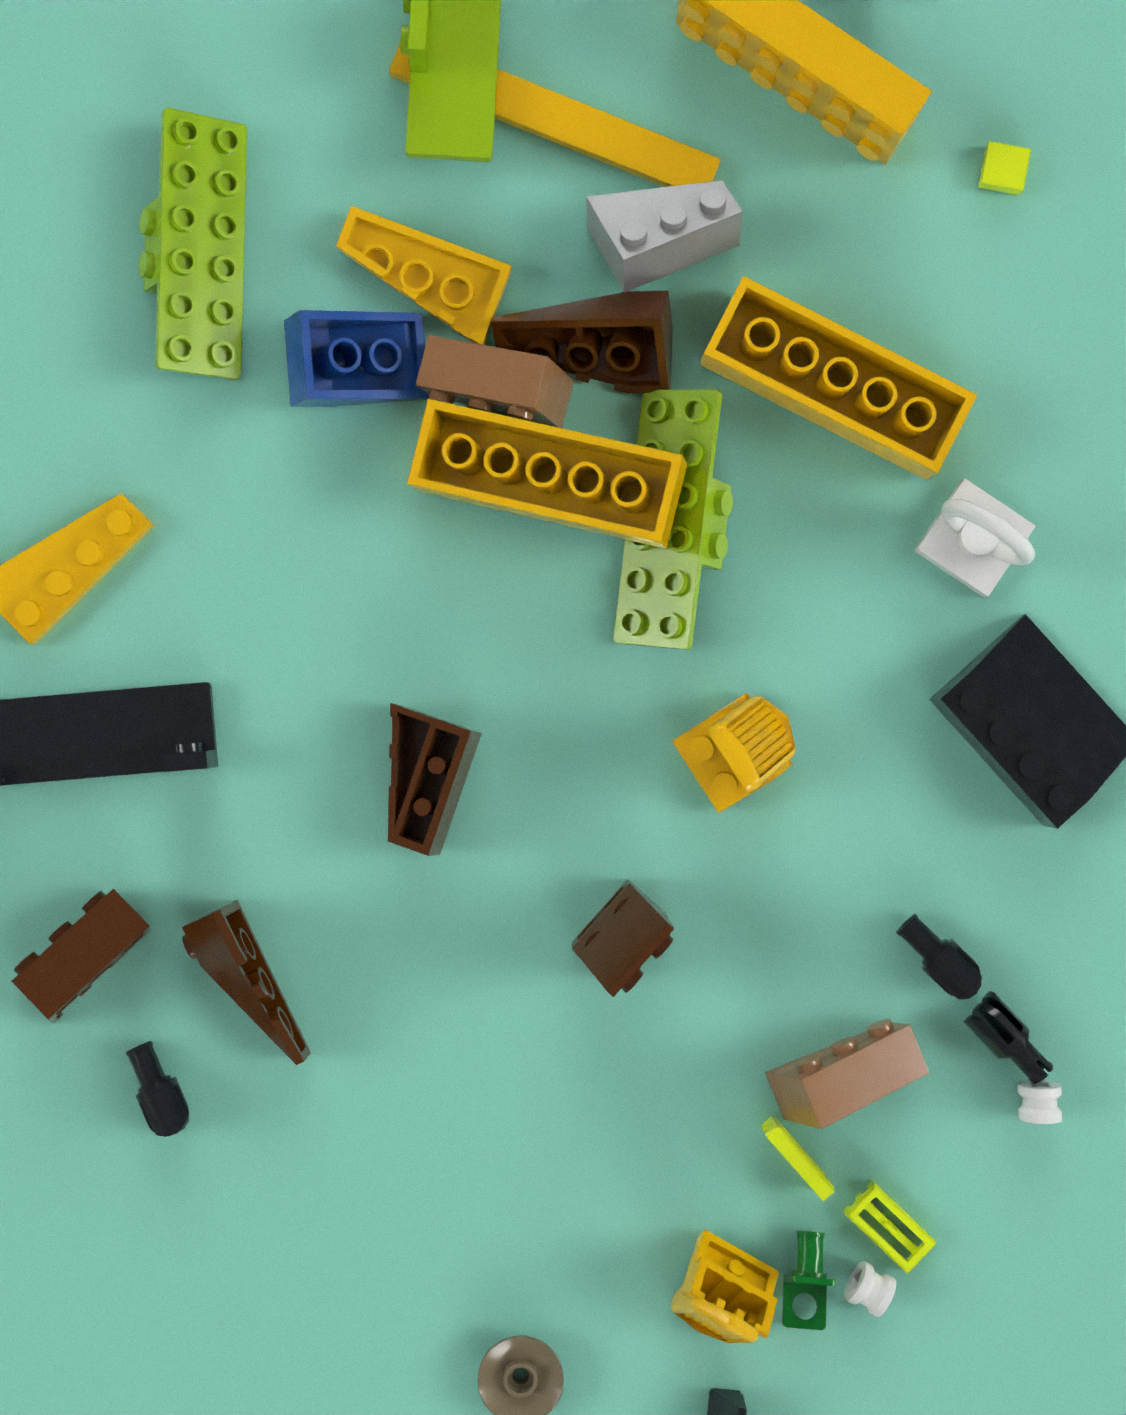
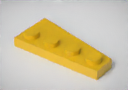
(66, 565)

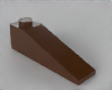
(237, 964)

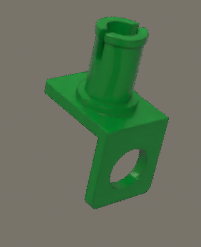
(807, 1280)

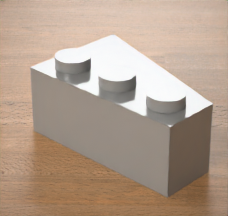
(662, 229)

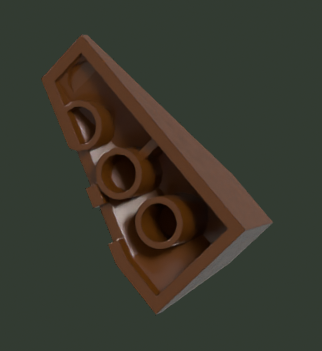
(601, 338)

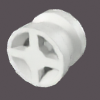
(1039, 1102)
(870, 1289)

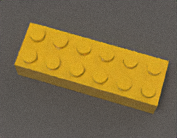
(813, 67)
(837, 379)
(548, 473)

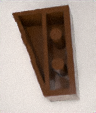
(426, 777)
(80, 954)

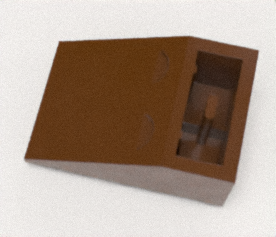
(623, 938)

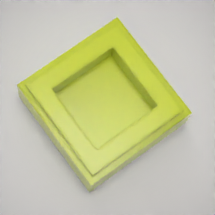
(1004, 168)

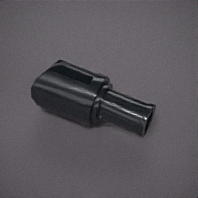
(942, 959)
(1007, 1036)
(159, 1094)

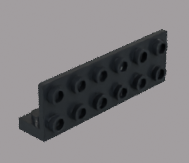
(107, 733)

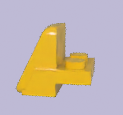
(738, 749)
(726, 1292)

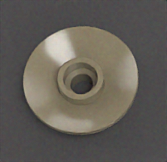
(514, 1396)

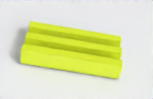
(798, 1158)
(863, 1201)

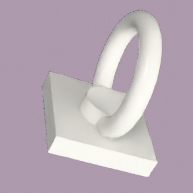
(977, 539)

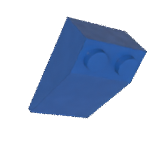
(353, 357)

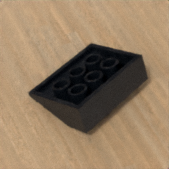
(1035, 722)

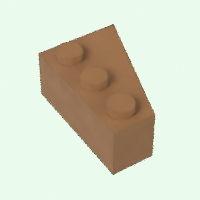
(495, 380)
(847, 1074)

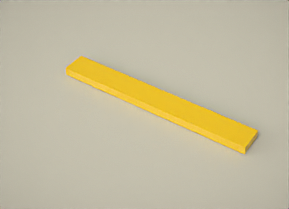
(591, 131)

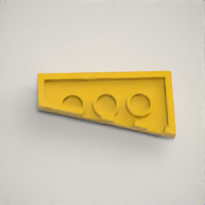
(435, 274)

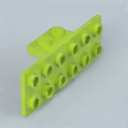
(451, 78)
(197, 245)
(663, 584)

